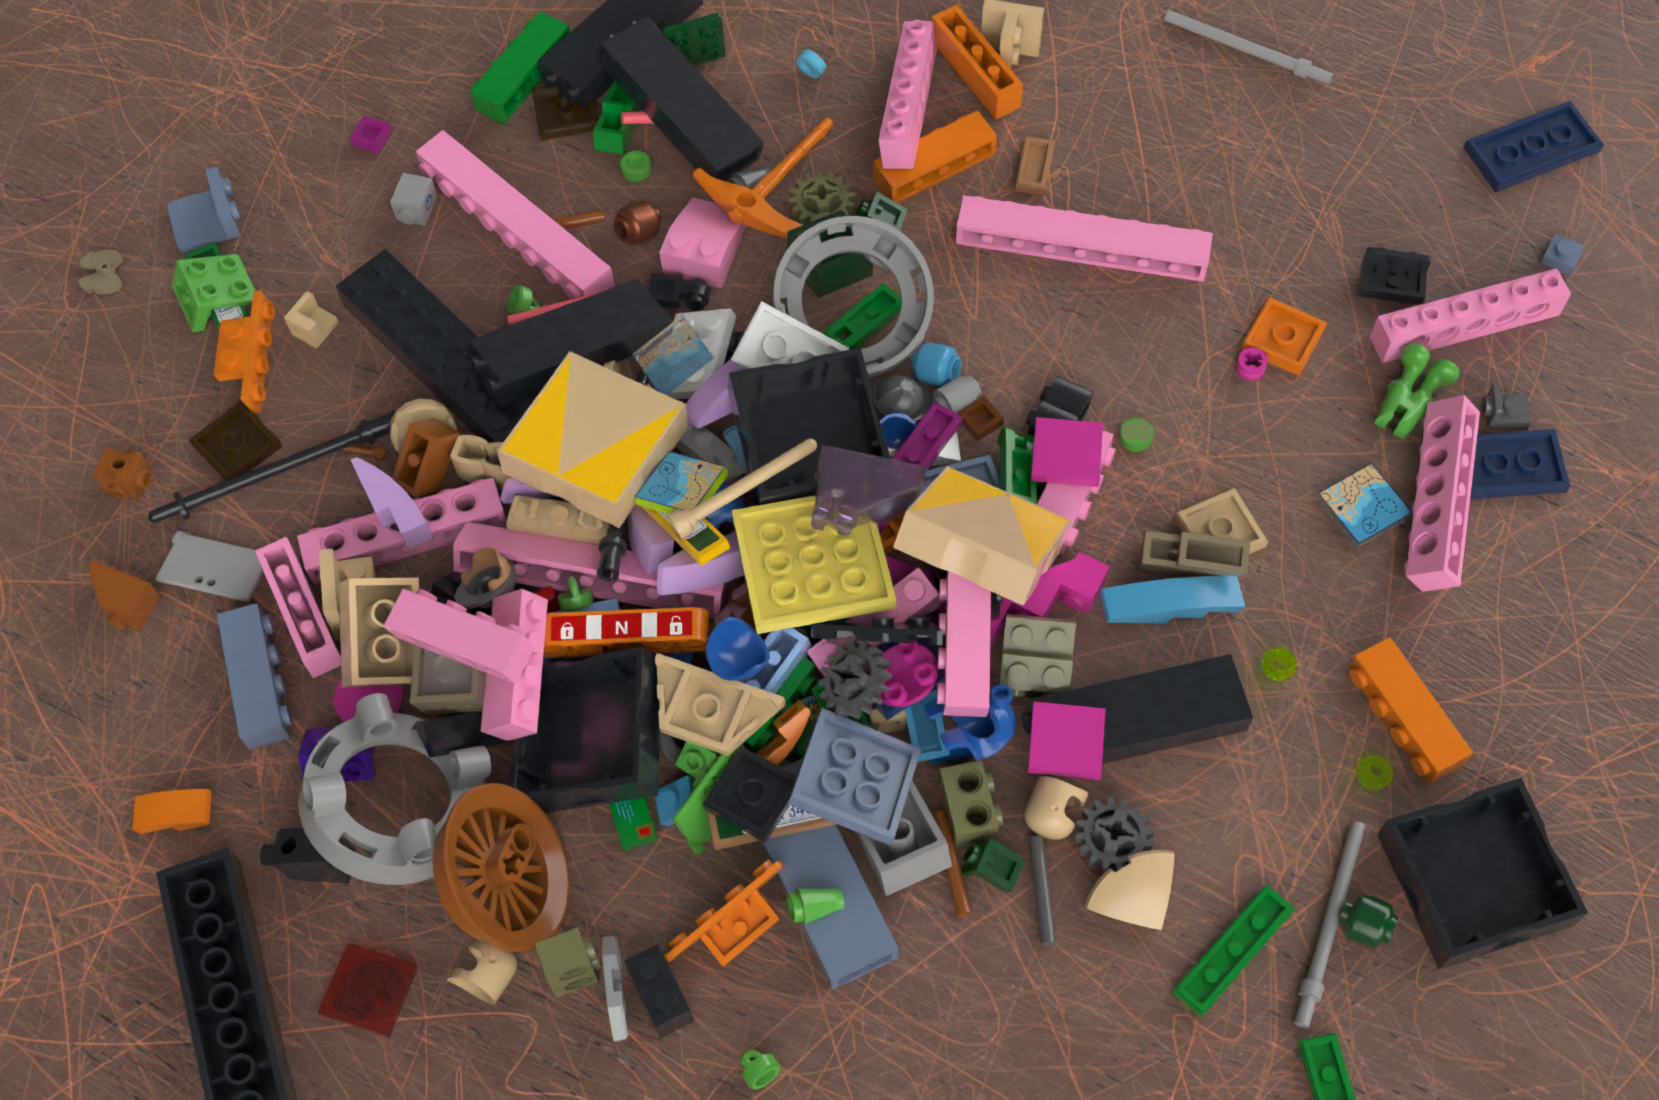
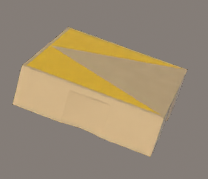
(593, 438)
(982, 534)

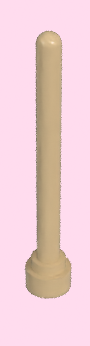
(686, 520)

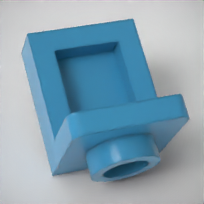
(672, 797)

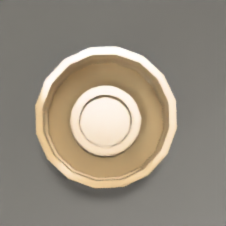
(1047, 804)
(492, 974)

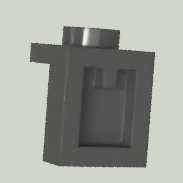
(1505, 410)

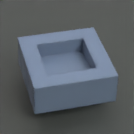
(1562, 254)

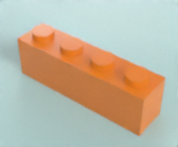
(977, 62)
(939, 157)
(1409, 711)

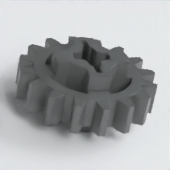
(855, 679)
(1099, 831)

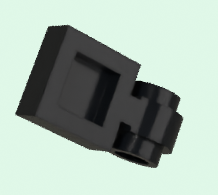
(670, 289)

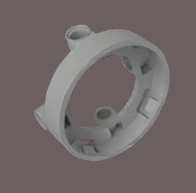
(884, 248)
(323, 796)

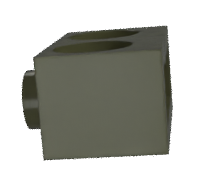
(962, 804)
(568, 961)

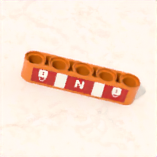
(616, 630)

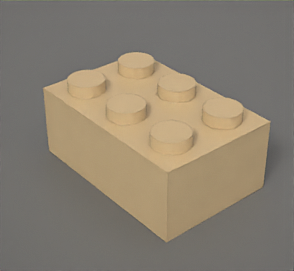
(368, 649)

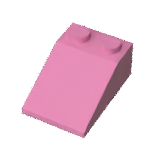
(701, 243)

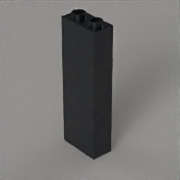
(574, 60)
(679, 100)
(598, 328)
(1162, 707)

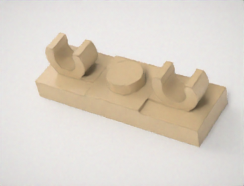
(555, 520)

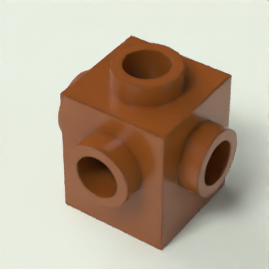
(123, 473)

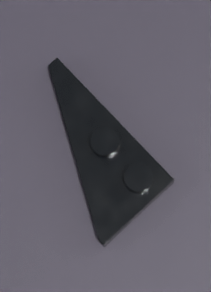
(882, 630)

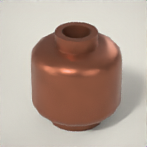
(637, 222)

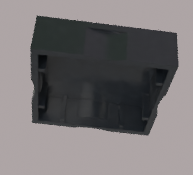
(800, 401)
(593, 733)
(1481, 873)

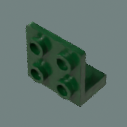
(699, 38)

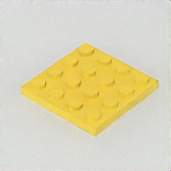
(808, 573)

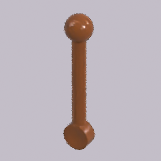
(379, 453)

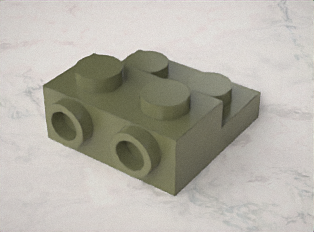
(1037, 654)

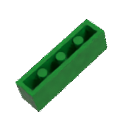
(517, 69)

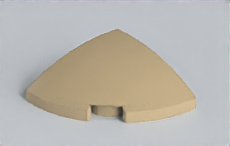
(1137, 890)

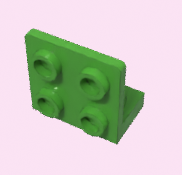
(209, 285)

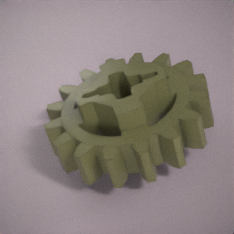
(820, 197)

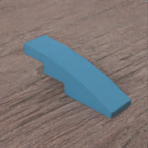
(1171, 598)

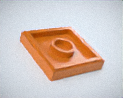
(1285, 335)

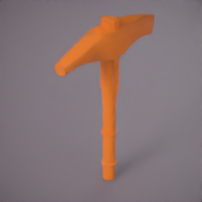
(748, 204)

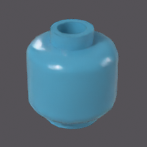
(936, 364)

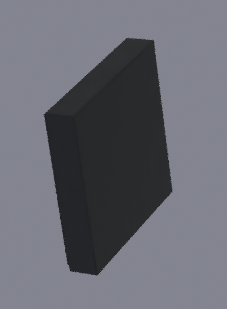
(751, 794)

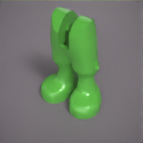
(1414, 404)

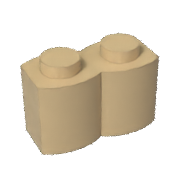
(477, 460)

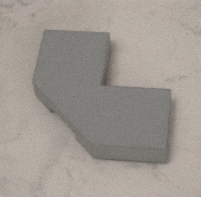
(614, 990)

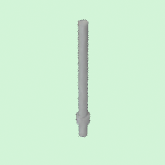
(1302, 68)
(1311, 988)

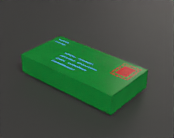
(633, 823)

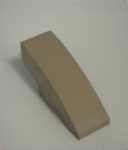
(1194, 554)

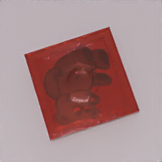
(368, 990)

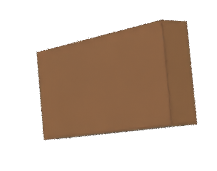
(1035, 166)

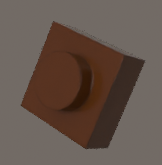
(981, 418)

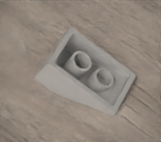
(914, 853)

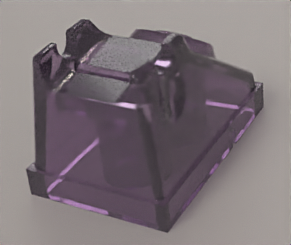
(861, 488)

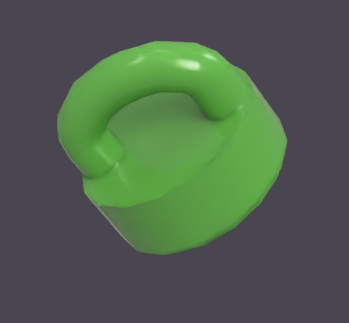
(521, 300)
(575, 597)
(761, 1070)

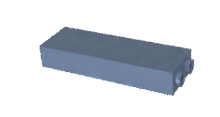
(849, 939)

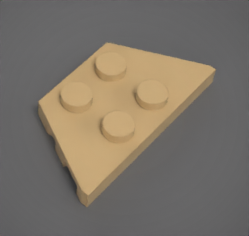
(710, 709)

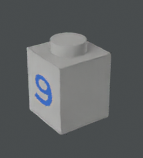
(413, 199)

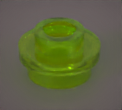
(1279, 655)
(1370, 780)

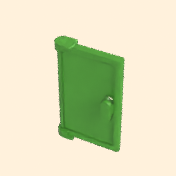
(691, 817)

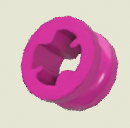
(1251, 372)

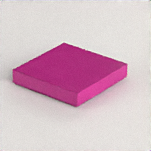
(1067, 452)
(1066, 740)

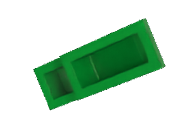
(609, 132)

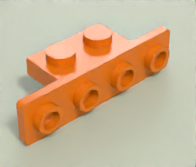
(244, 351)
(736, 923)

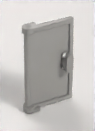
(221, 566)

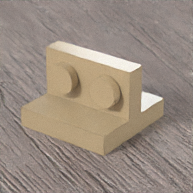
(1012, 29)
(334, 572)

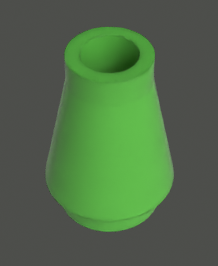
(813, 903)

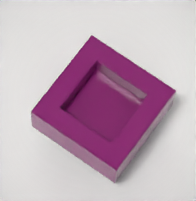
(371, 134)

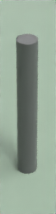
(1042, 891)

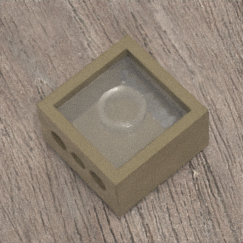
(445, 685)

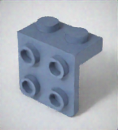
(206, 215)

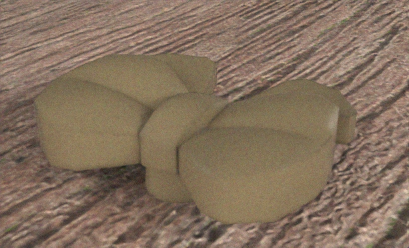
(105, 279)

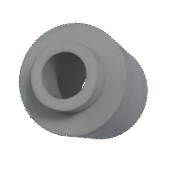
(958, 393)

